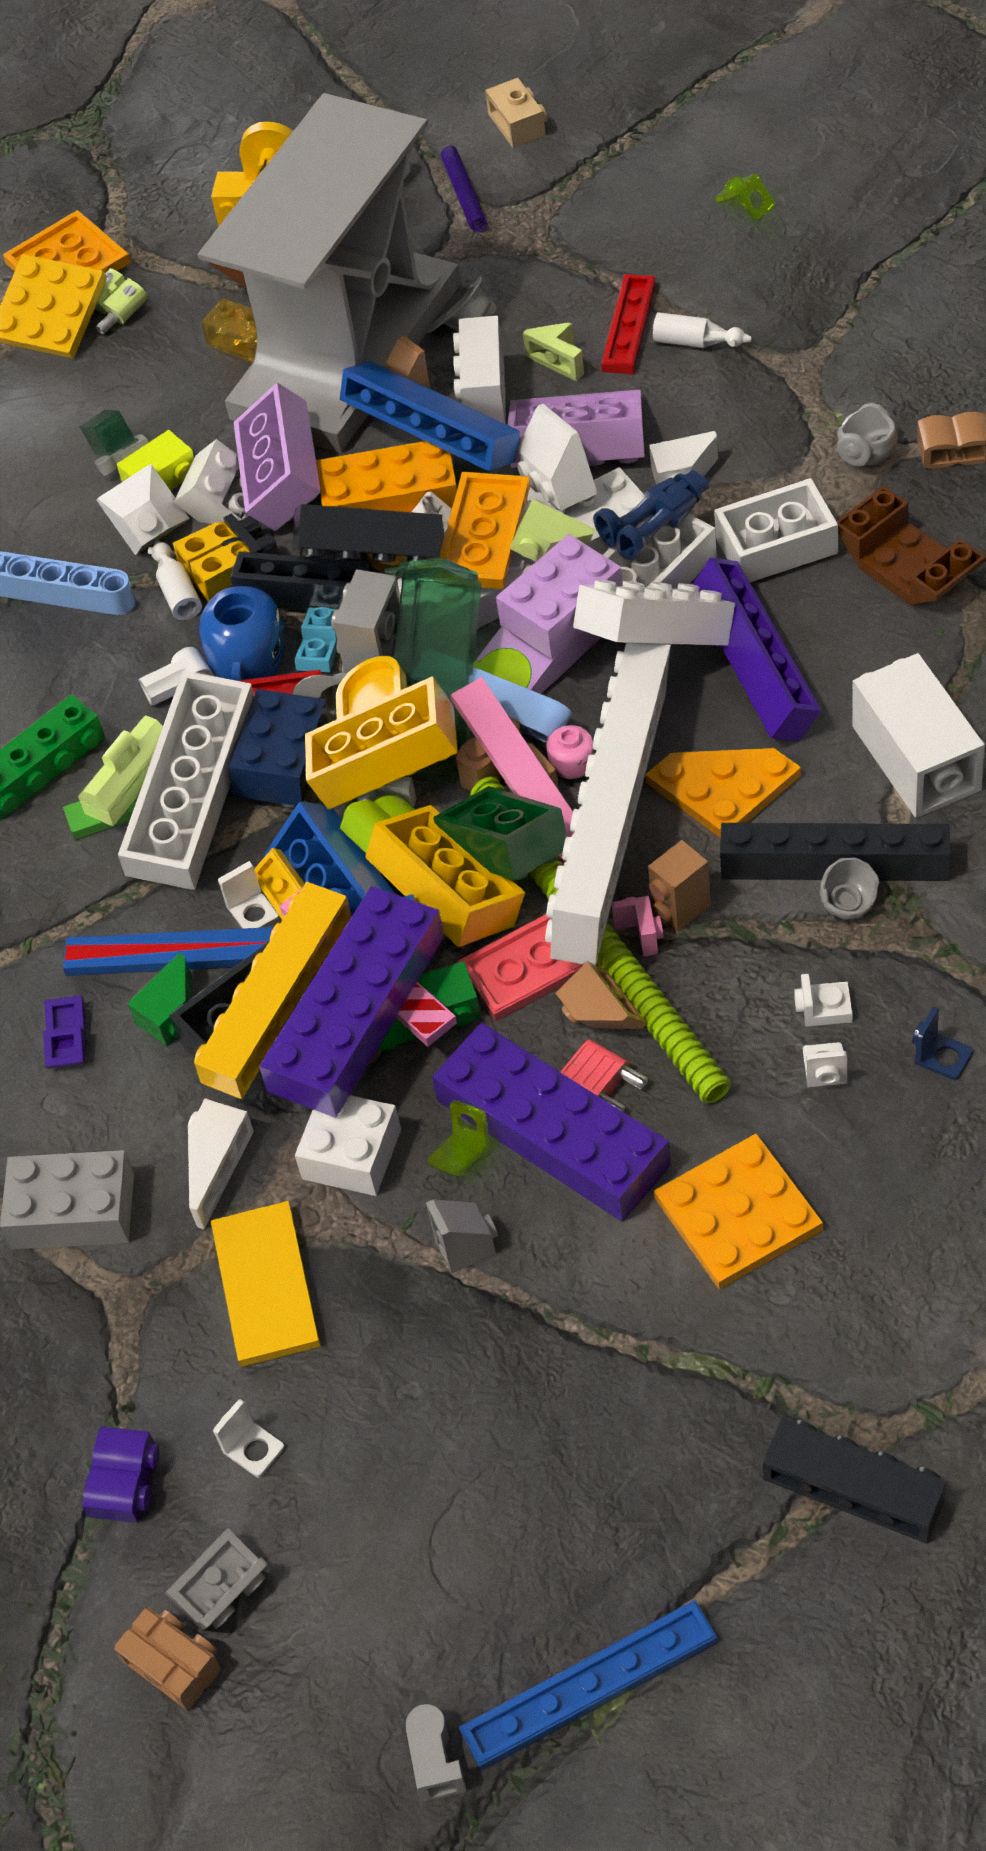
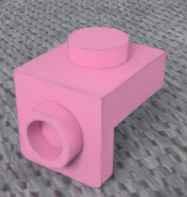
(638, 912)

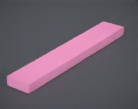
(507, 748)

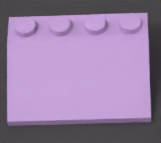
(606, 422)

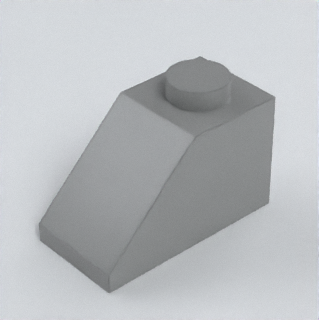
(461, 1232)

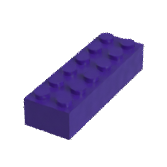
(352, 1001)
(554, 1121)

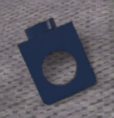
(929, 1043)

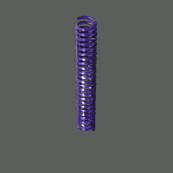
(460, 195)

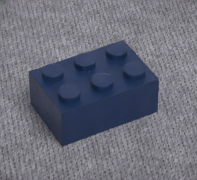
(272, 748)

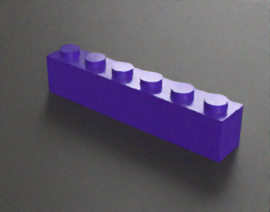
(760, 655)

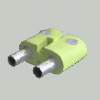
(119, 299)

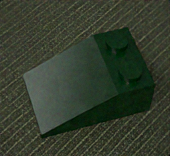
(505, 831)

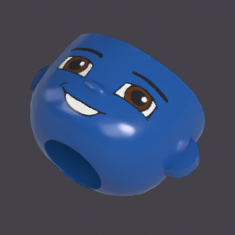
(242, 634)

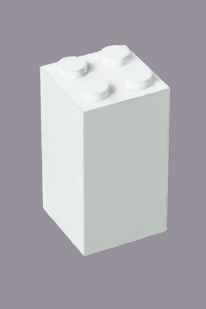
(917, 735)

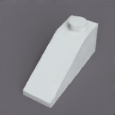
(214, 1148)

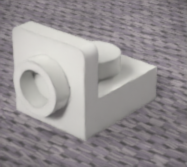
(823, 1002)

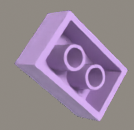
(544, 598)

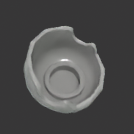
(849, 888)

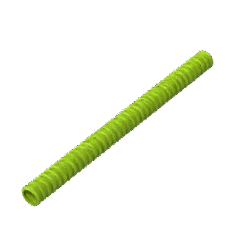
(662, 1019)

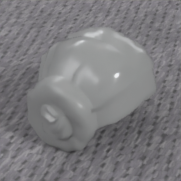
(867, 436)

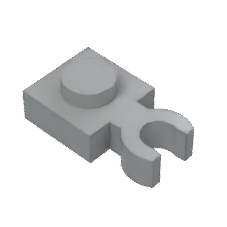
(108, 464)

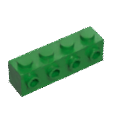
(46, 751)

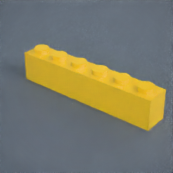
(272, 989)

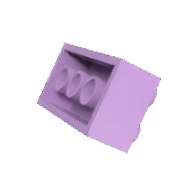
(276, 457)

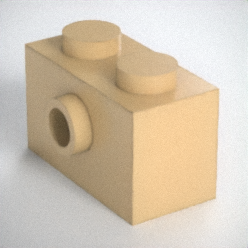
(516, 112)

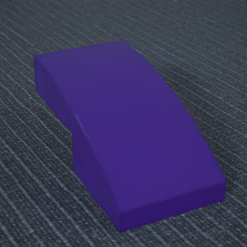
(64, 1032)

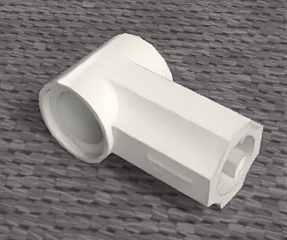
(164, 681)

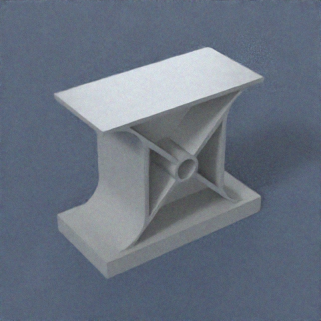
(330, 260)

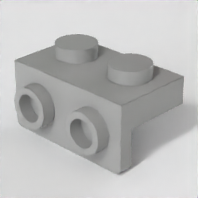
(216, 1580)

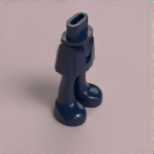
(667, 502)

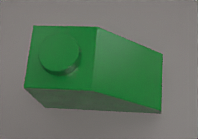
(160, 998)

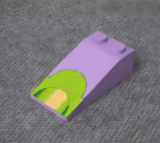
(526, 666)

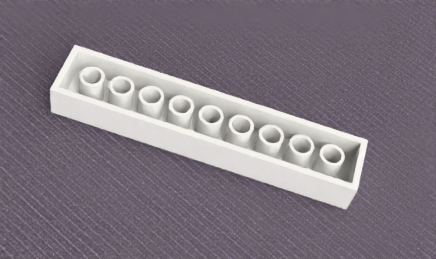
(608, 804)

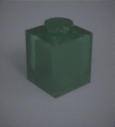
(107, 432)

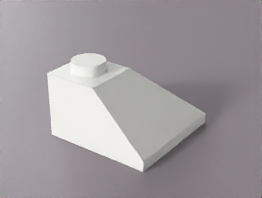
(142, 509)

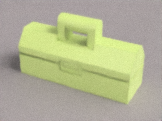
(122, 774)

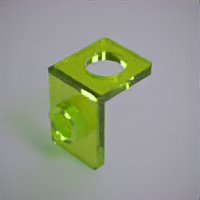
(742, 189)
(464, 1144)

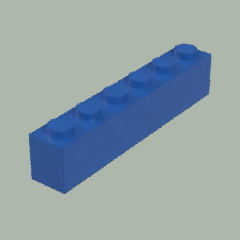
(429, 415)

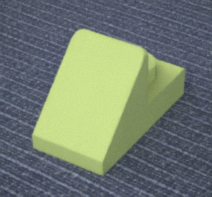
(555, 349)

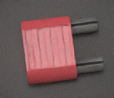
(601, 1071)

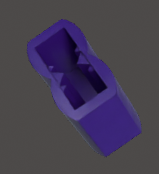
(119, 1474)

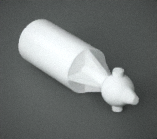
(694, 331)
(175, 583)

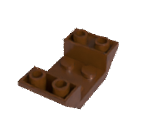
(900, 553)

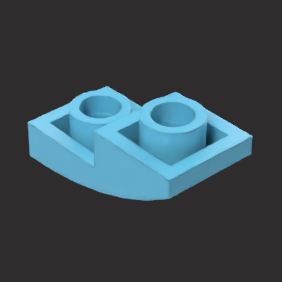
(318, 641)

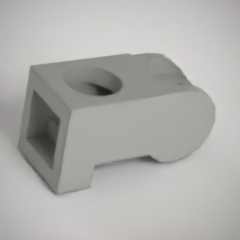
(427, 1743)

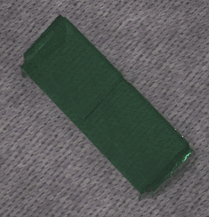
(438, 637)

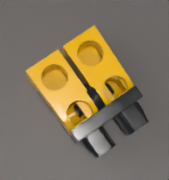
(214, 549)

